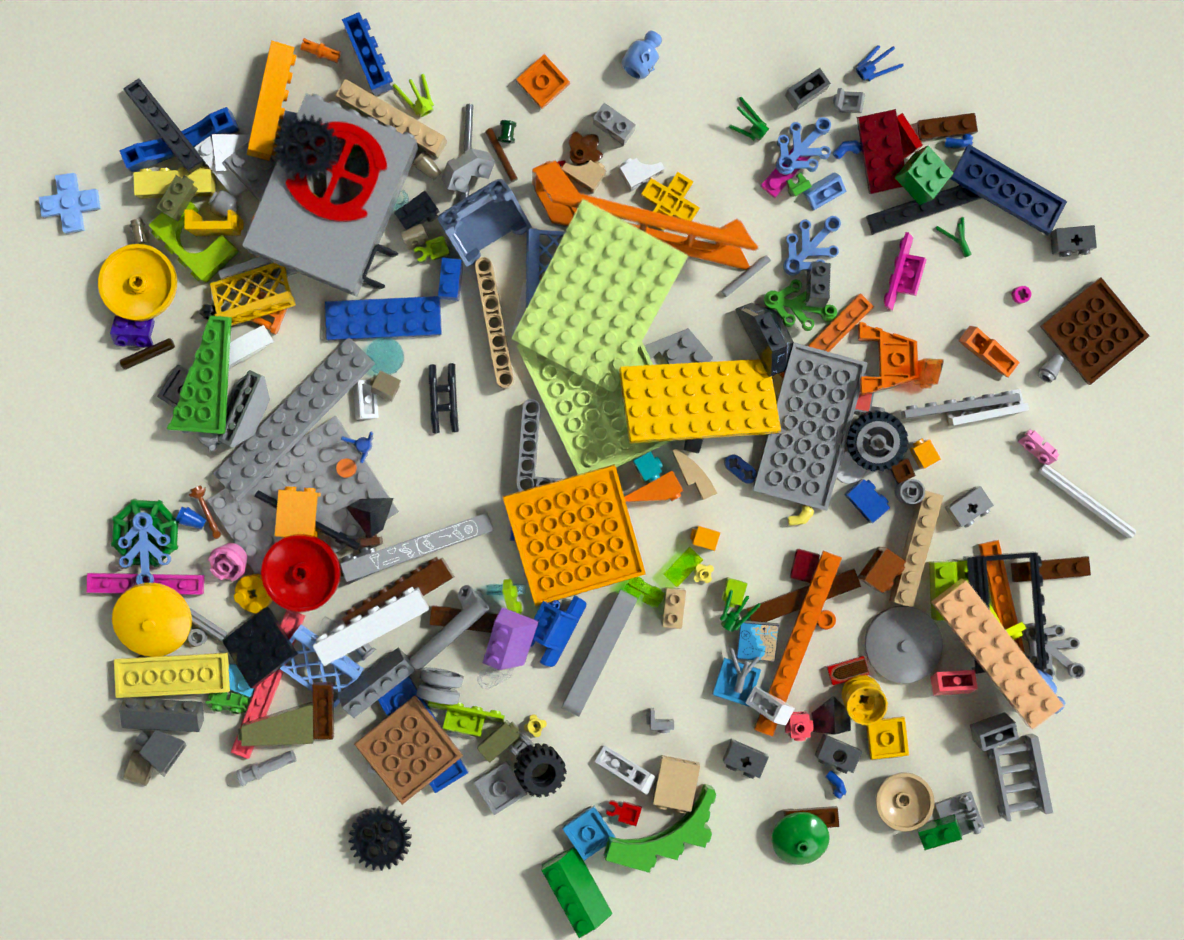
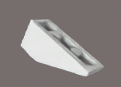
(227, 178)
(626, 770)

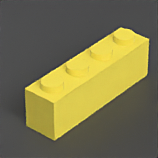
(154, 184)

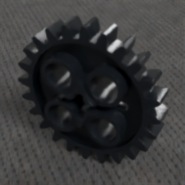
(298, 163)
(363, 843)

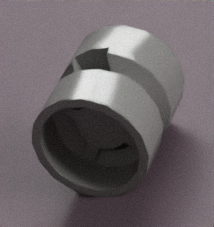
(910, 491)

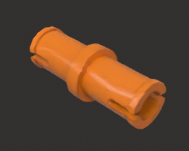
(320, 50)

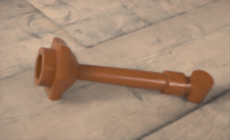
(198, 493)

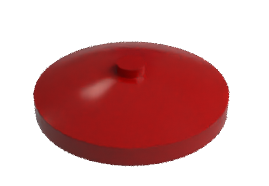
(300, 572)

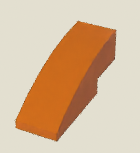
(988, 351)

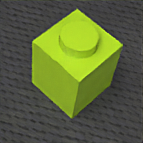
(738, 588)

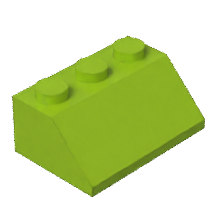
(942, 576)

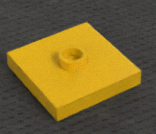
(887, 738)

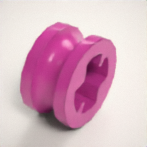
(1016, 297)

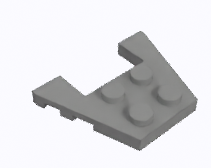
(679, 348)

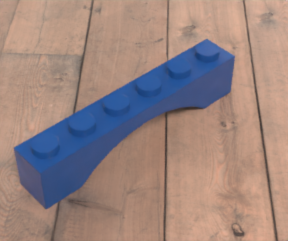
(156, 151)

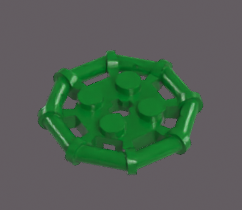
(157, 506)

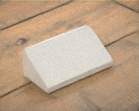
(364, 401)

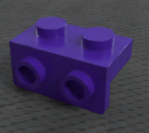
(132, 333)

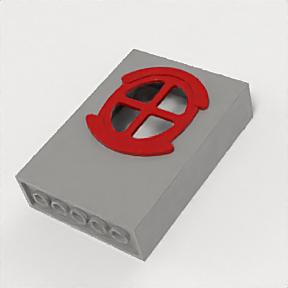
(327, 238)

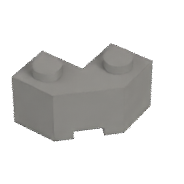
(459, 170)

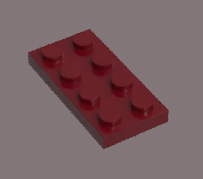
(881, 150)

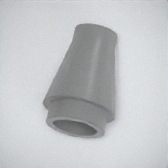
(1051, 368)

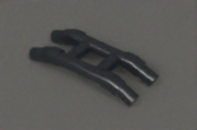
(434, 406)

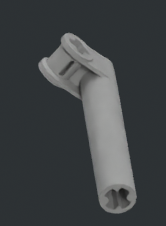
(473, 608)

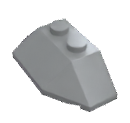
(245, 409)

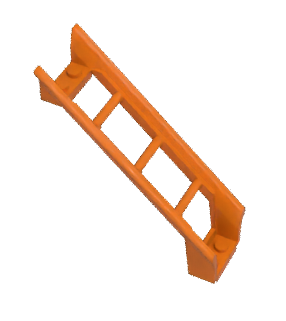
(562, 200)

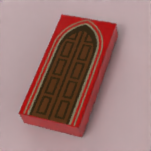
(847, 669)

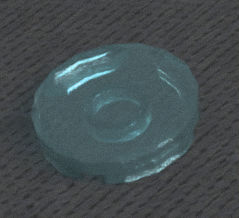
(386, 354)

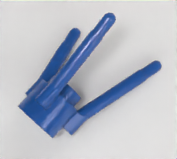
(866, 68)
(362, 444)

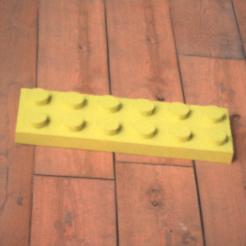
(171, 675)

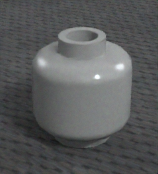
(221, 202)

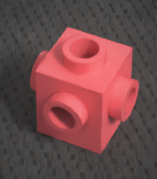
(796, 719)

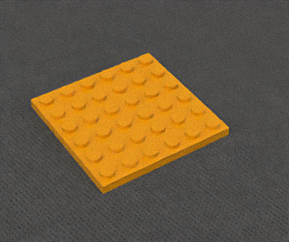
(574, 535)

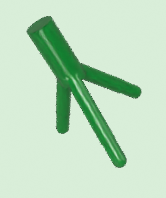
(962, 242)

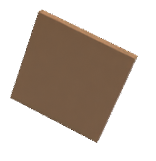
(408, 749)

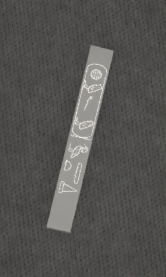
(416, 547)

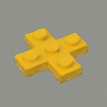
(671, 199)

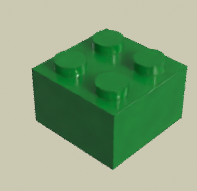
(924, 175)

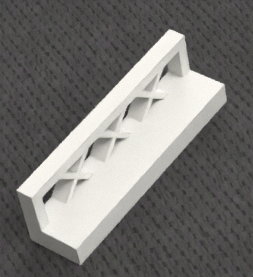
(988, 414)

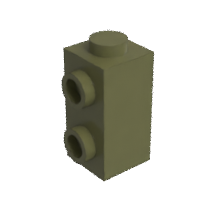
(177, 197)
(498, 740)

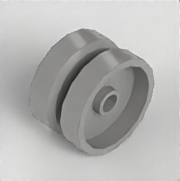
(440, 685)

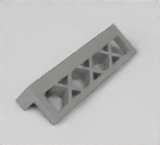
(247, 266)

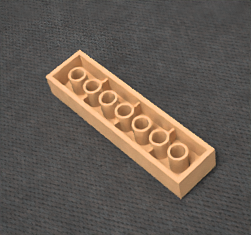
(997, 653)

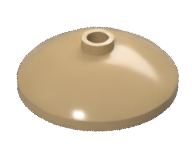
(915, 808)

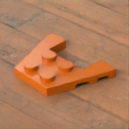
(896, 359)

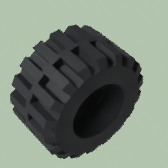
(549, 780)

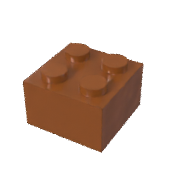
(882, 570)

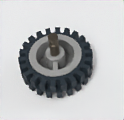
(877, 440)

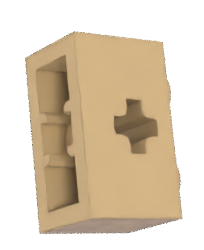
(673, 607)

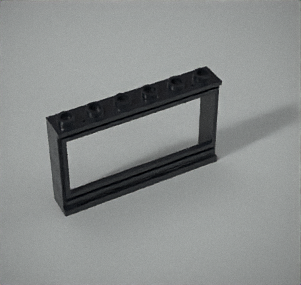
(977, 578)

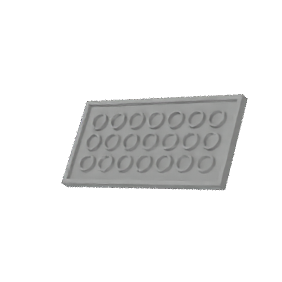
(814, 419)

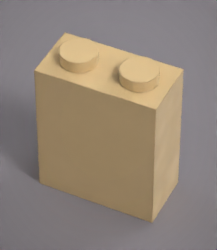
(676, 784)

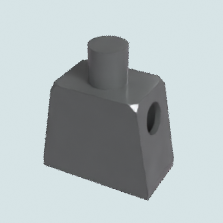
(160, 750)

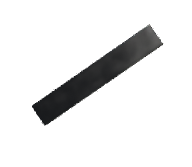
(164, 126)
(913, 211)

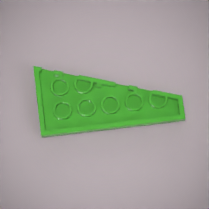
(206, 385)

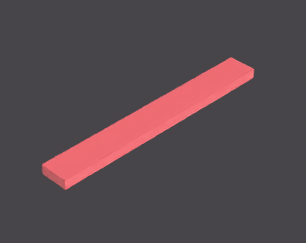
(266, 690)

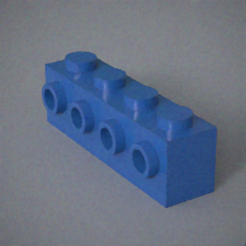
(365, 49)

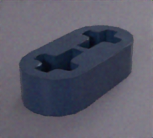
(743, 465)

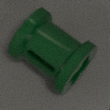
(507, 131)

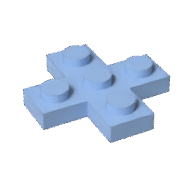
(69, 203)

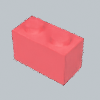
(954, 682)

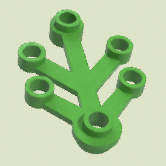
(796, 305)

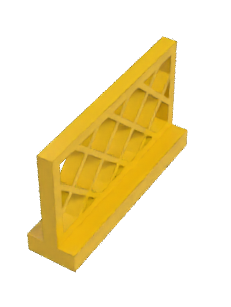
(260, 307)

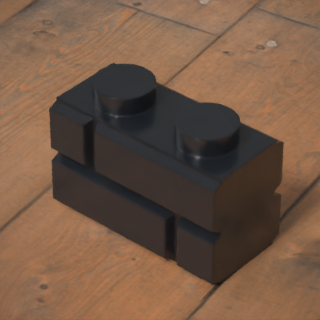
(417, 211)

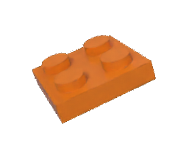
(543, 81)

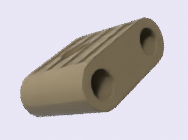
(415, 236)
(138, 769)

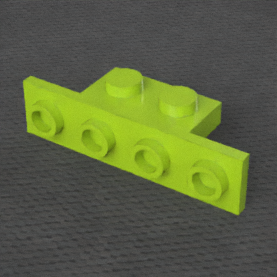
(465, 719)

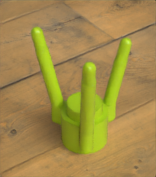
(423, 106)

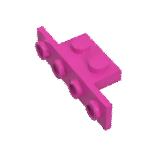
(906, 274)

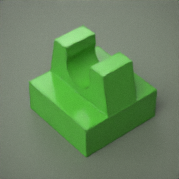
(801, 186)

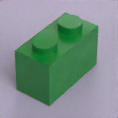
(940, 832)

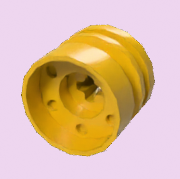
(867, 709)

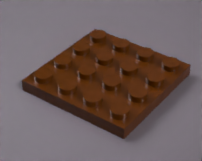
(1094, 331)

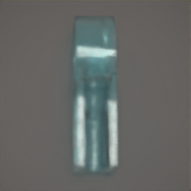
(496, 589)

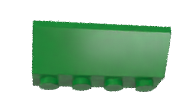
(576, 891)

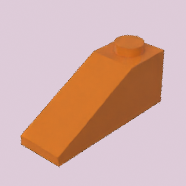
(659, 489)

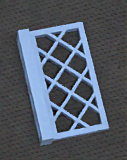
(532, 258)
(343, 663)

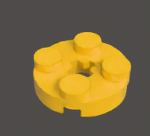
(246, 599)

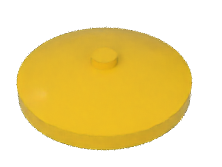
(137, 282)
(152, 619)

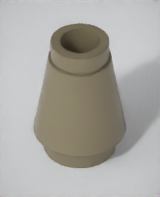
(427, 165)

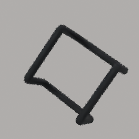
(382, 249)

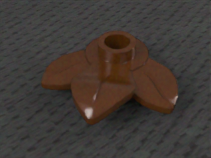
(586, 146)

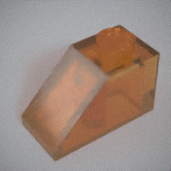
(929, 372)

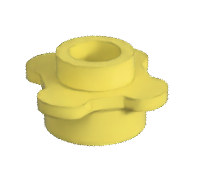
(699, 569)
(536, 731)

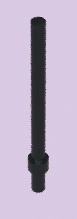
(339, 537)

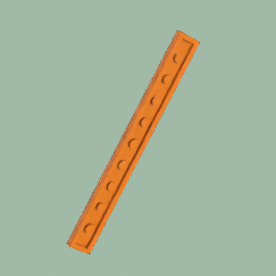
(801, 634)

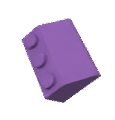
(510, 640)

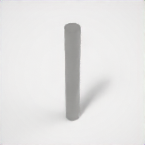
(745, 276)

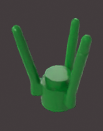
(759, 127)
(731, 620)

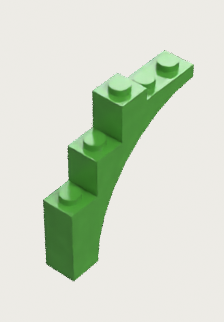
(669, 843)

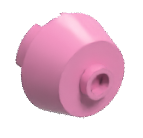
(228, 561)

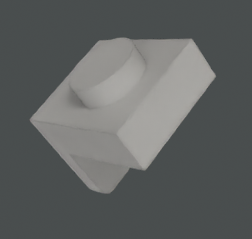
(849, 101)
(661, 725)

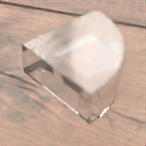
(327, 626)

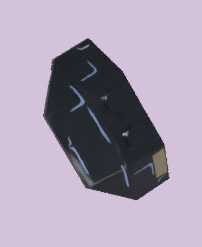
(767, 336)

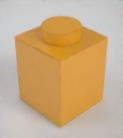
(924, 453)
(705, 537)

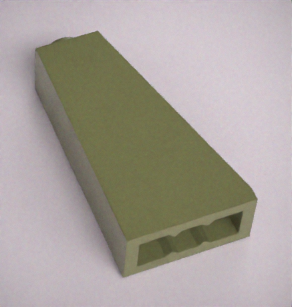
(280, 728)

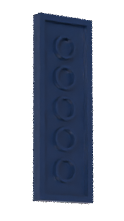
(1008, 190)

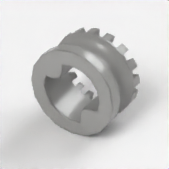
(195, 642)

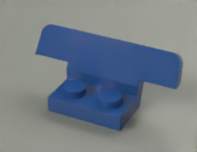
(556, 628)

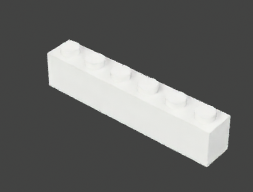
(371, 626)

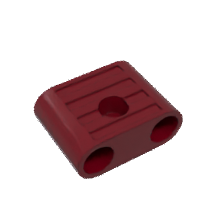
(804, 565)

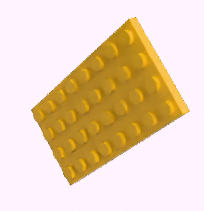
(698, 400)

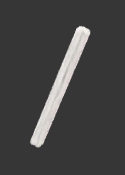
(1087, 501)

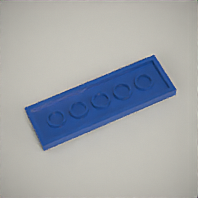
(383, 318)
(395, 699)

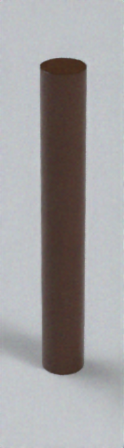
(501, 155)

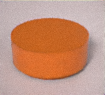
(346, 468)
(826, 620)

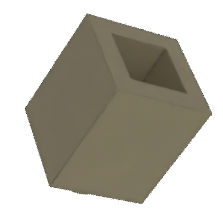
(385, 385)

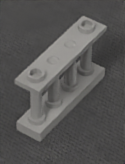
(1038, 782)

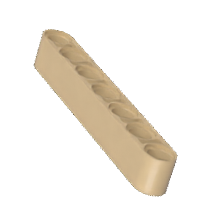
(496, 313)

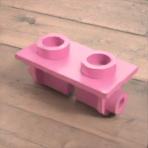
(1044, 453)

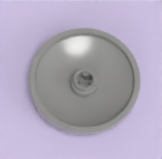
(903, 644)

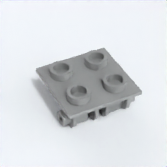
(965, 812)

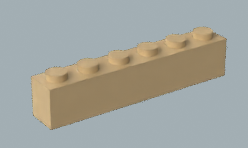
(384, 113)
(916, 548)

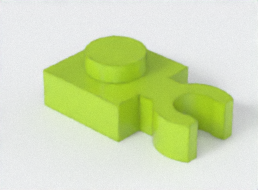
(436, 249)

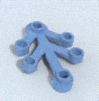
(802, 149)
(809, 248)
(144, 546)

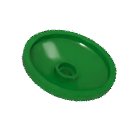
(799, 830)

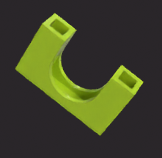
(203, 264)

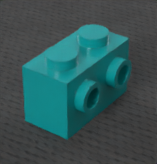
(648, 467)

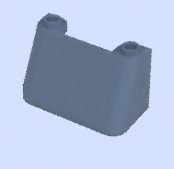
(483, 219)

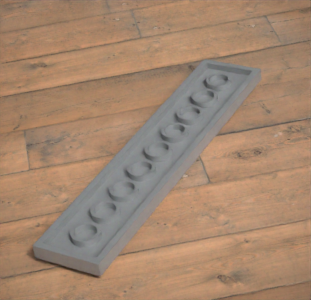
(294, 418)

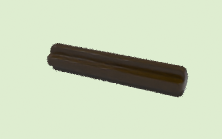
(147, 353)

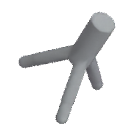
(741, 675)

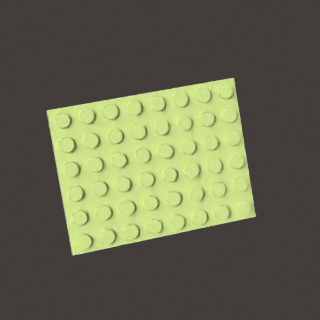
(599, 295)
(586, 414)

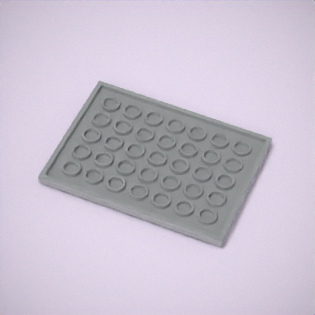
(306, 465)

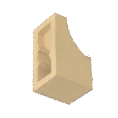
(587, 175)

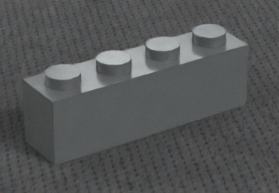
(375, 683)
(161, 714)

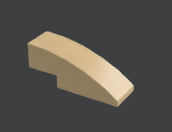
(694, 474)

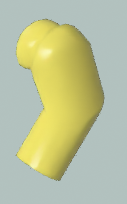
(803, 517)

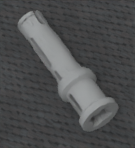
(257, 770)

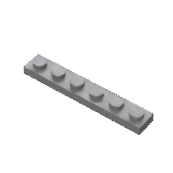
(968, 403)

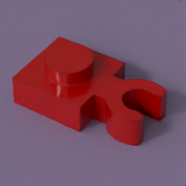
(628, 812)

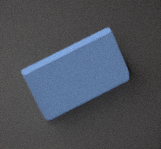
(825, 190)

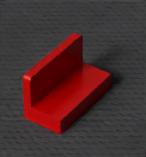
(909, 139)

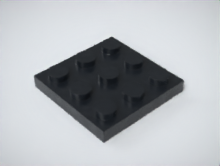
(259, 647)

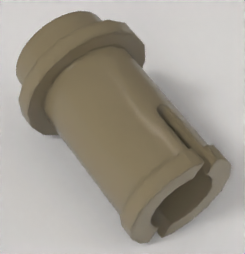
(138, 231)

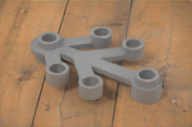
(1051, 647)

